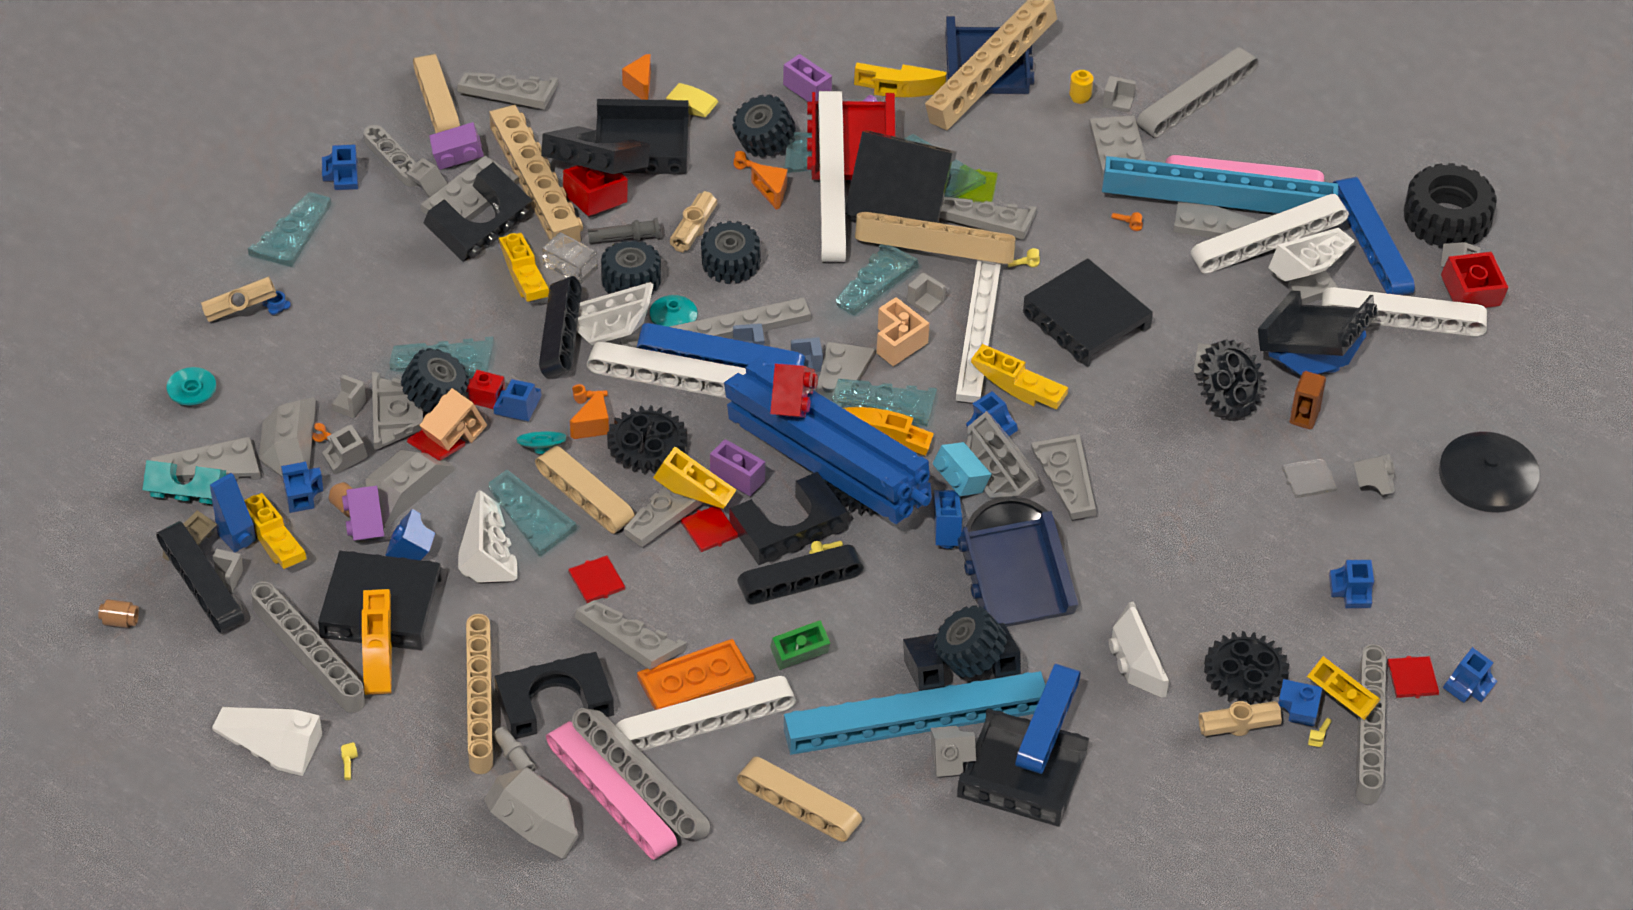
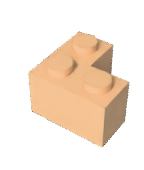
(900, 331)
(453, 419)

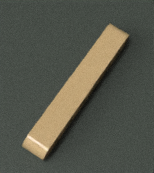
(935, 237)
(479, 694)

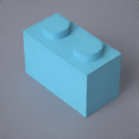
(961, 469)

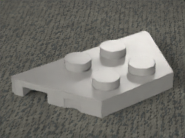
(392, 412)

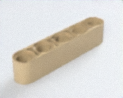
(435, 93)
(584, 489)
(799, 799)

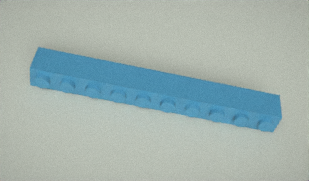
(1210, 185)
(911, 712)

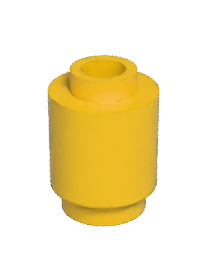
(1081, 86)

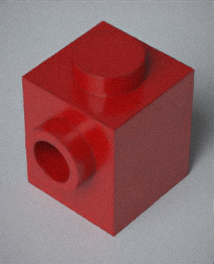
(485, 388)

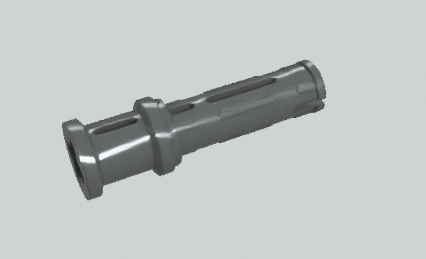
(629, 231)

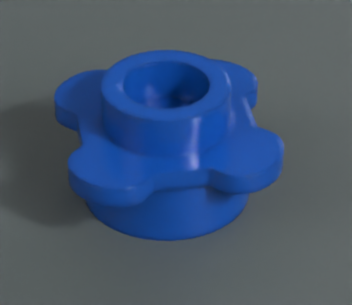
(277, 303)

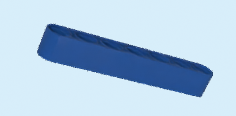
(1374, 238)
(712, 348)

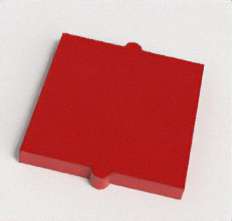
(428, 446)
(709, 528)
(596, 579)
(1413, 677)

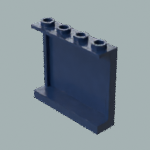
(966, 41)
(1019, 571)

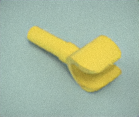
(1031, 260)
(817, 546)
(1317, 737)
(348, 752)

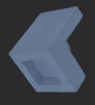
(749, 333)
(811, 350)

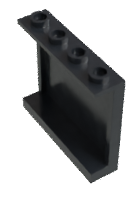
(649, 121)
(899, 178)
(1085, 310)
(1314, 327)
(411, 590)
(1002, 785)

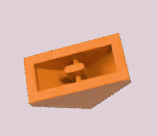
(637, 76)
(770, 182)
(591, 419)

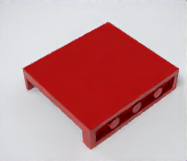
(856, 118)

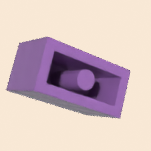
(805, 77)
(456, 145)
(737, 467)
(364, 513)

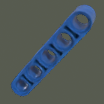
(1048, 718)

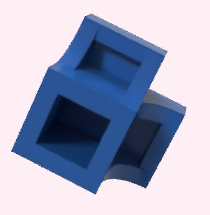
(341, 167)
(518, 400)
(997, 409)
(301, 486)
(410, 538)
(1354, 583)
(1471, 677)
(1300, 701)

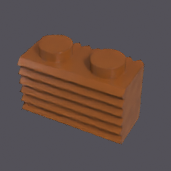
(1307, 400)

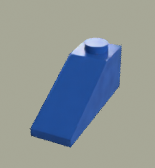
(231, 514)
(947, 518)

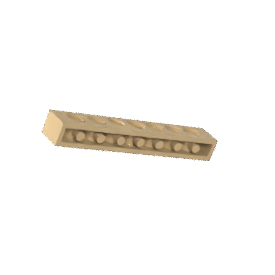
(990, 62)
(534, 173)

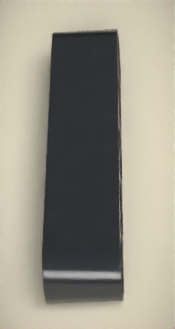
(560, 327)
(800, 574)
(200, 577)

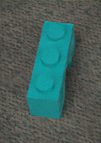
(162, 479)

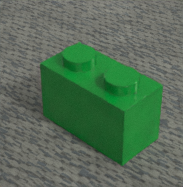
(800, 645)

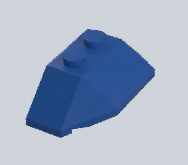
(1316, 363)

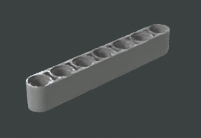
(1197, 92)
(308, 647)
(1371, 730)
(651, 775)

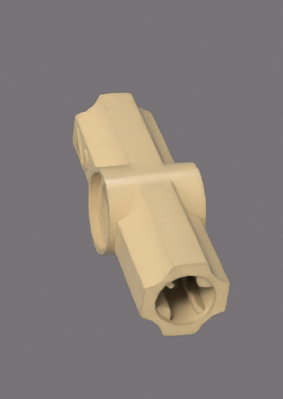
(693, 221)
(224, 304)
(1239, 718)

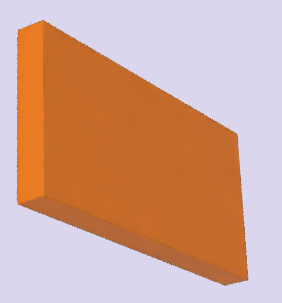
(696, 675)

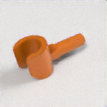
(740, 160)
(1135, 220)
(581, 395)
(320, 437)

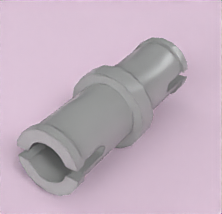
(512, 749)

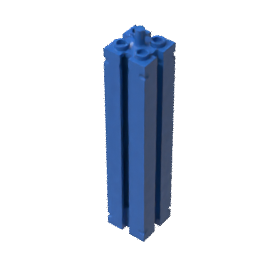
(834, 445)

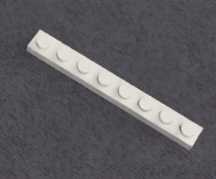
(978, 329)

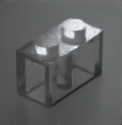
(570, 257)

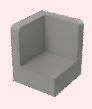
(1119, 94)
(427, 176)
(1456, 249)
(926, 293)
(351, 397)
(228, 567)

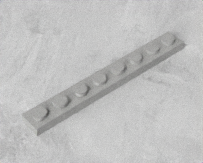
(770, 316)

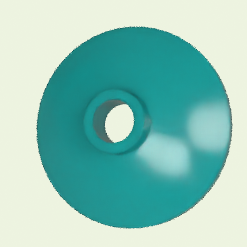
(673, 310)
(191, 386)
(541, 440)

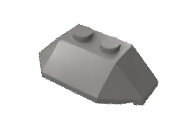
(288, 435)
(999, 454)
(405, 481)
(534, 810)

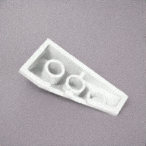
(1309, 254)
(484, 546)
(277, 735)

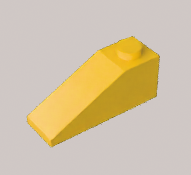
(690, 479)
(1343, 688)

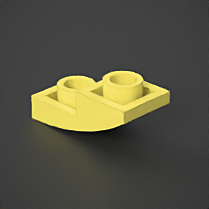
(699, 101)

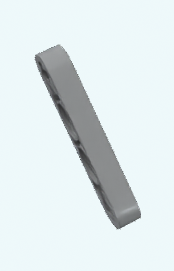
(389, 157)

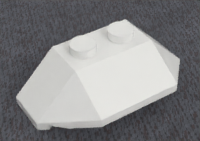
(614, 314)
(1136, 653)

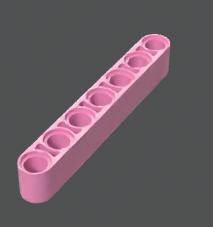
(1280, 171)
(612, 791)

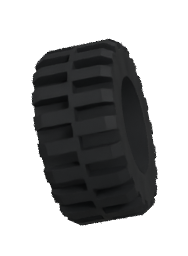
(1453, 186)

